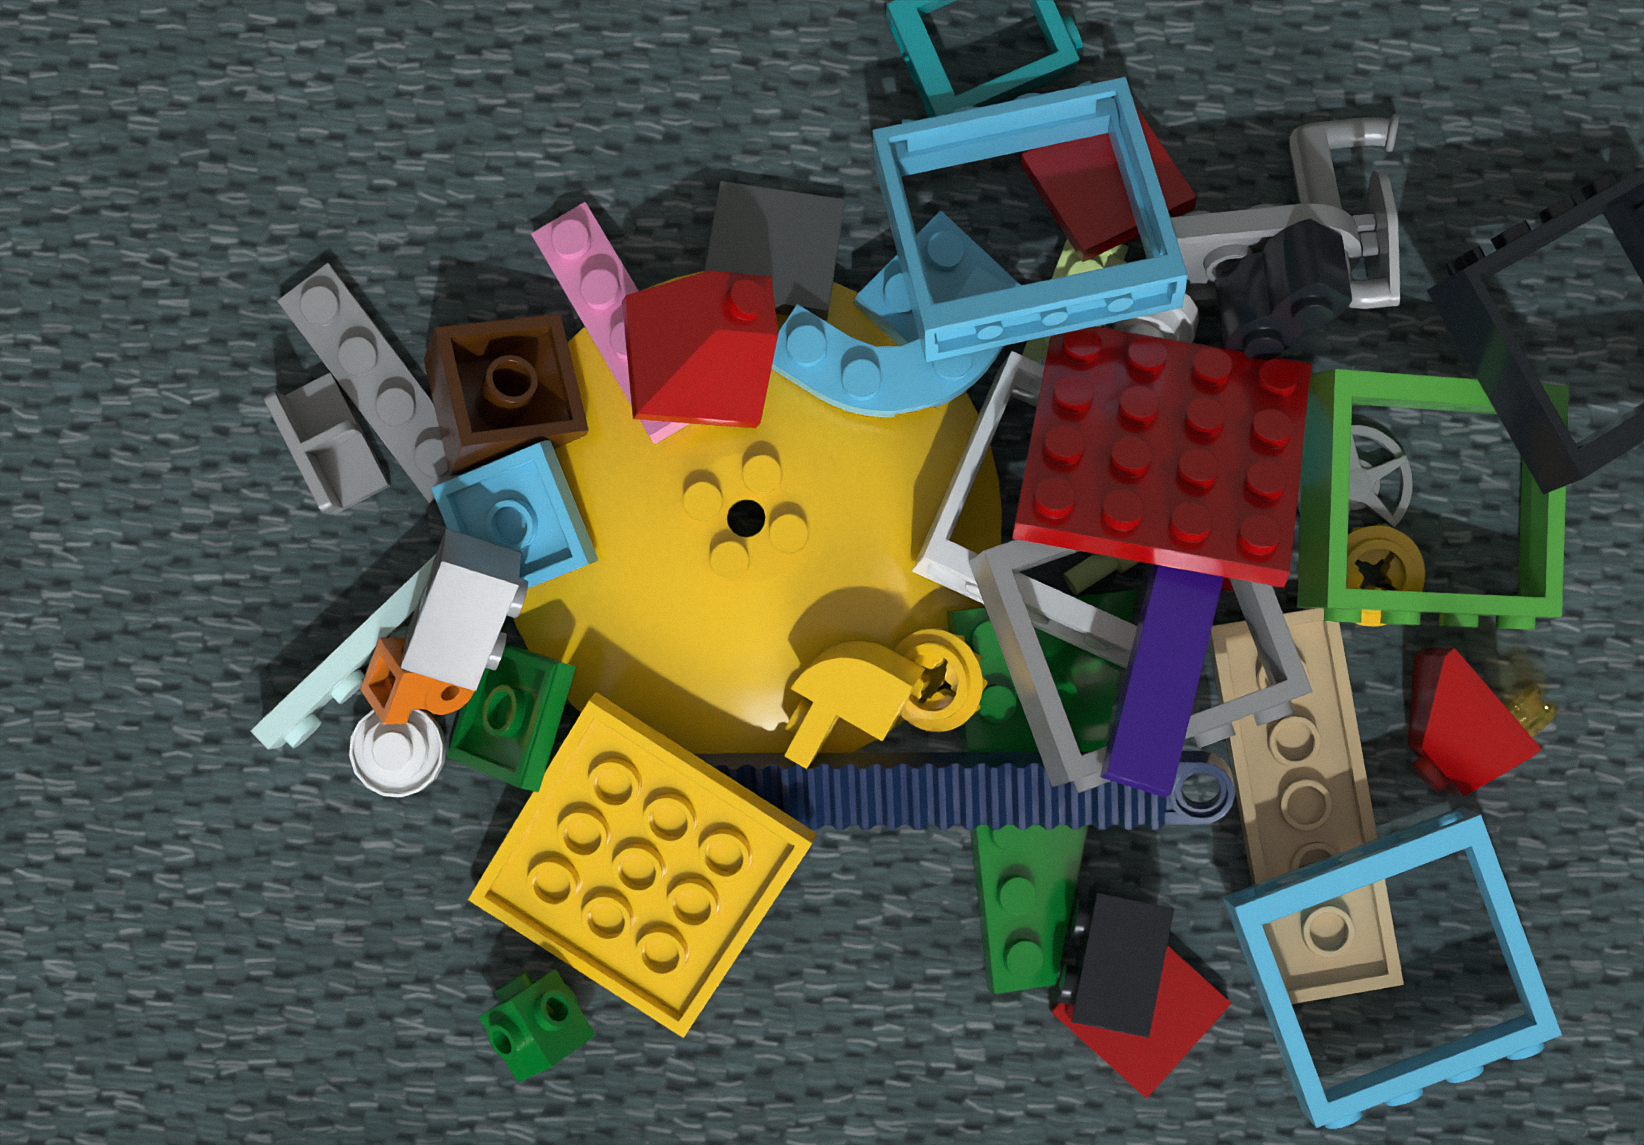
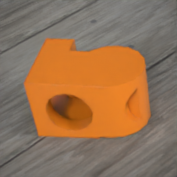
(397, 691)

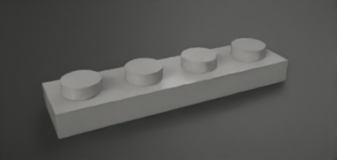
(370, 374)

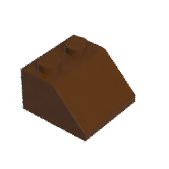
(502, 389)

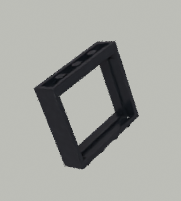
(1499, 359)

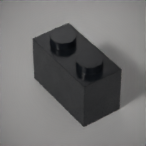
(1116, 961)

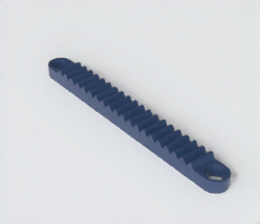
(963, 791)

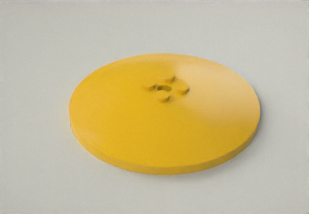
(718, 626)

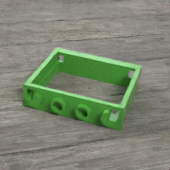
(1326, 509)

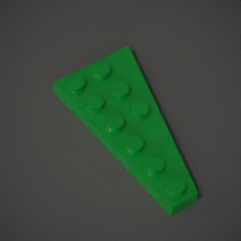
(1032, 874)

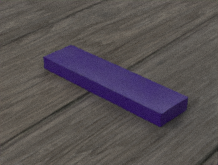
(1161, 679)

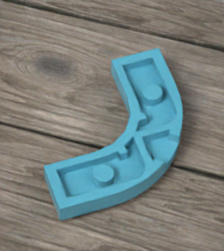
(880, 378)

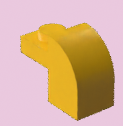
(853, 682)

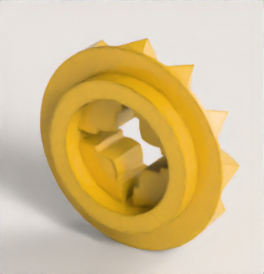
(1401, 558)
(945, 708)

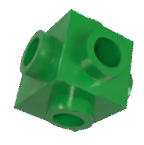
(535, 1023)

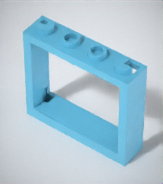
(1051, 304)
(1356, 869)

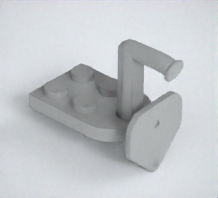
(1219, 239)

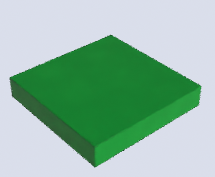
(513, 718)

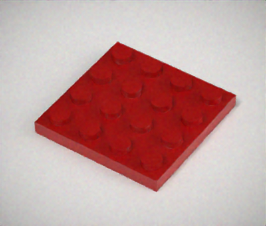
(1166, 454)

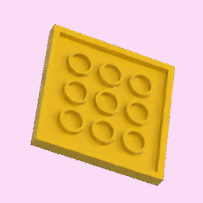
(641, 865)

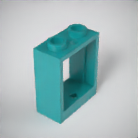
(931, 80)

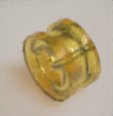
(1532, 710)

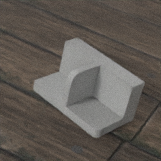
(327, 444)

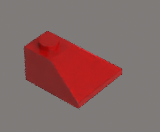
(701, 349)
(1460, 725)

